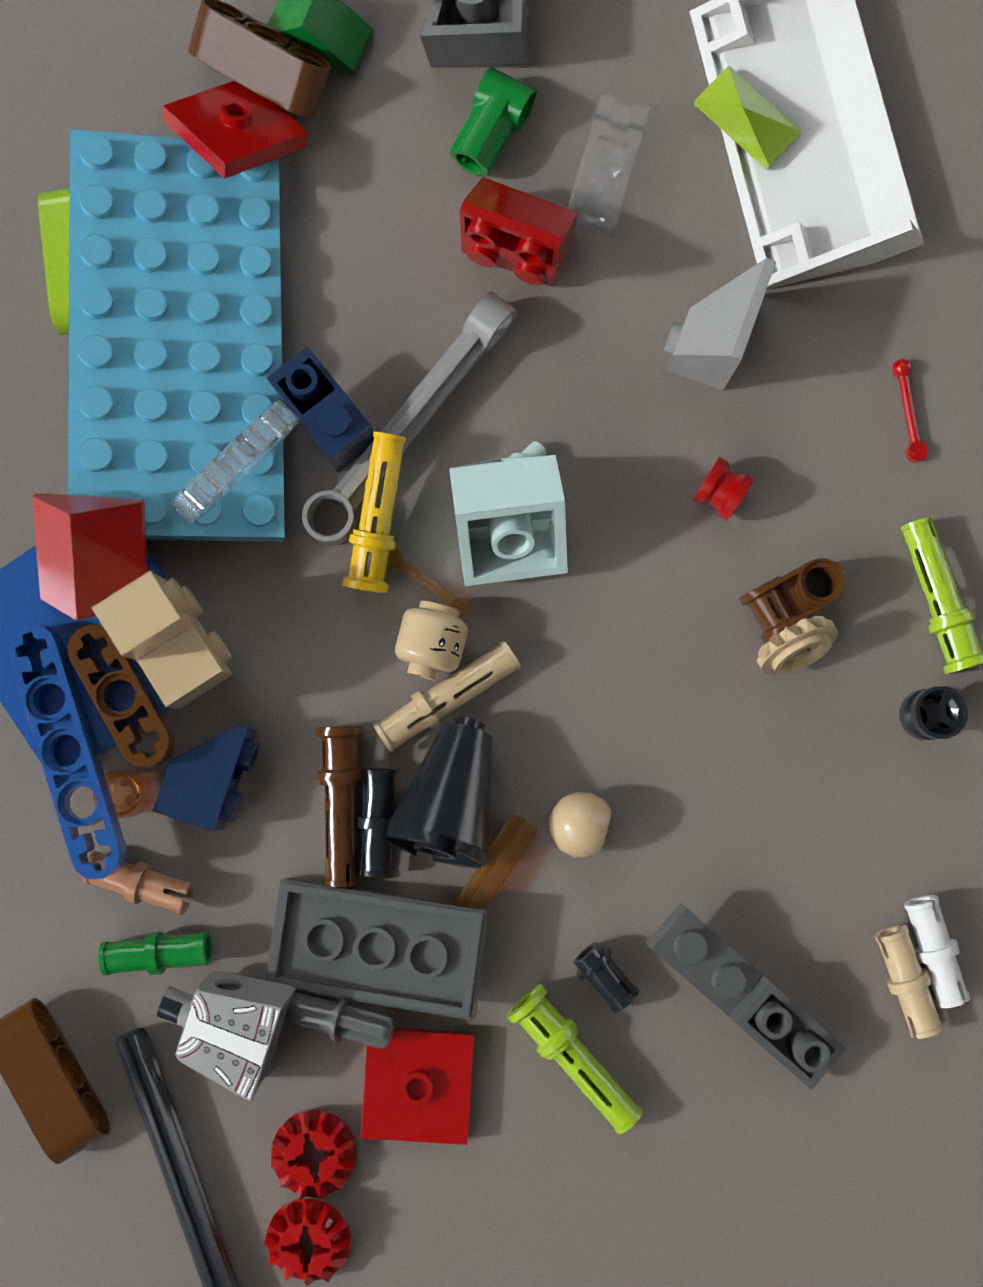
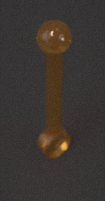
(462, 604)

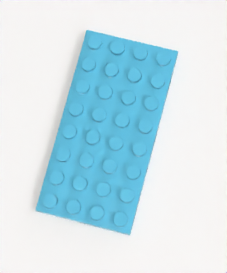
(171, 329)

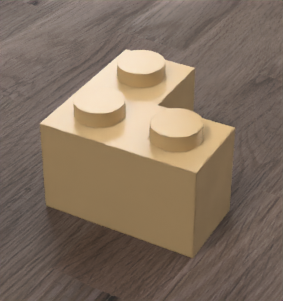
(160, 629)

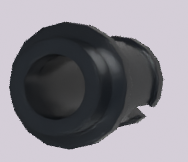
(605, 976)

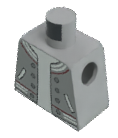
(229, 1028)

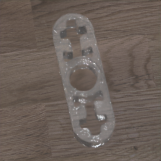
(234, 462)

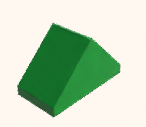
(324, 28)

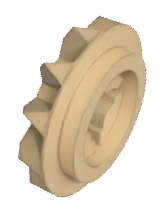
(797, 646)

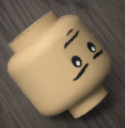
(431, 640)

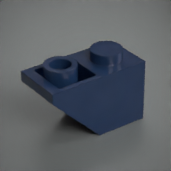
(322, 409)
(205, 780)

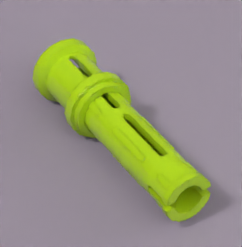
(950, 618)
(559, 1041)

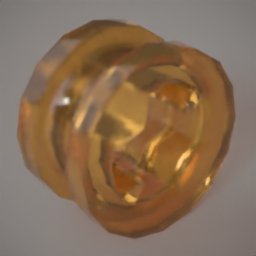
(133, 801)

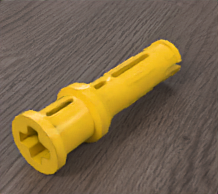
(385, 449)

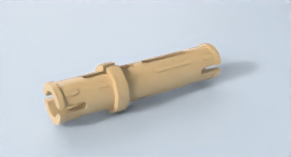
(446, 696)

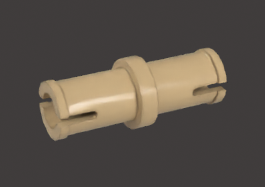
(909, 981)

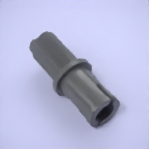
(341, 1020)

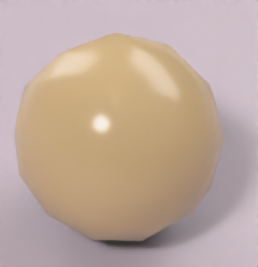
(580, 824)

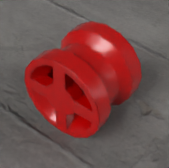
(723, 488)

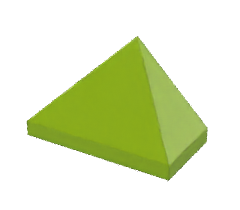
(747, 117)

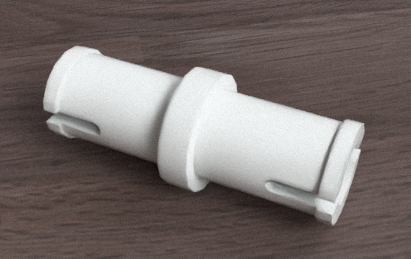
(937, 951)

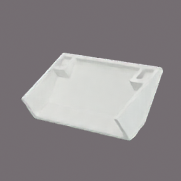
(841, 185)

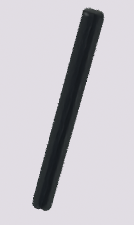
(175, 1159)

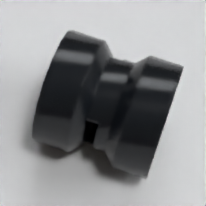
(943, 709)

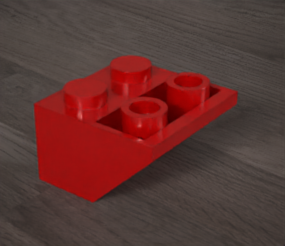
(516, 231)

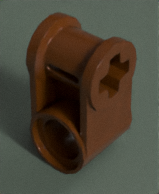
(786, 598)

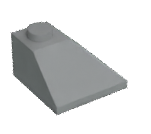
(718, 329)

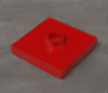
(234, 128)
(419, 1087)

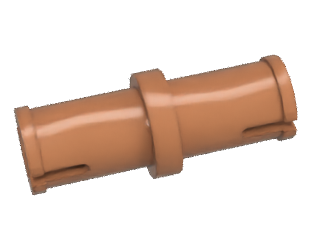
(143, 884)

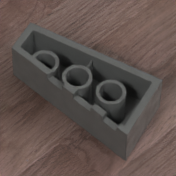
(476, 33)

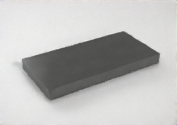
(378, 948)

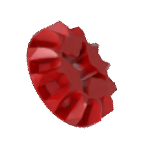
(327, 1133)
(327, 1231)

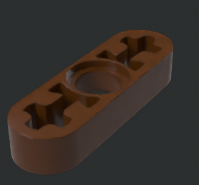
(129, 736)

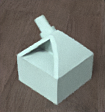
(510, 517)

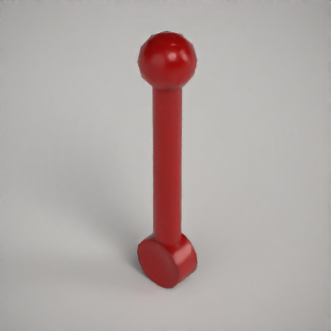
(916, 450)

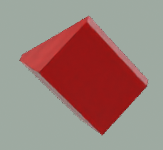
(87, 549)

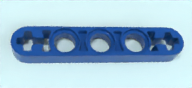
(46, 733)

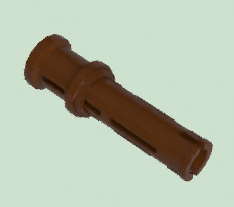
(339, 777)

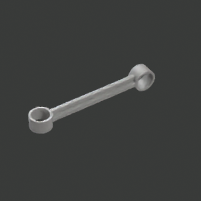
(480, 333)

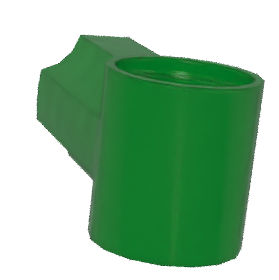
(498, 110)

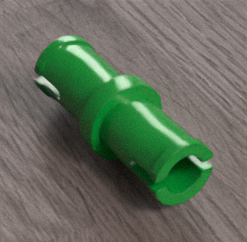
(155, 953)

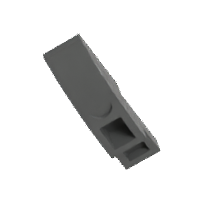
(746, 996)

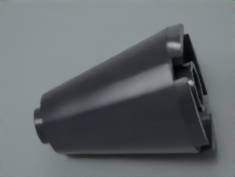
(448, 799)

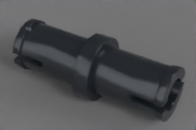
(376, 813)

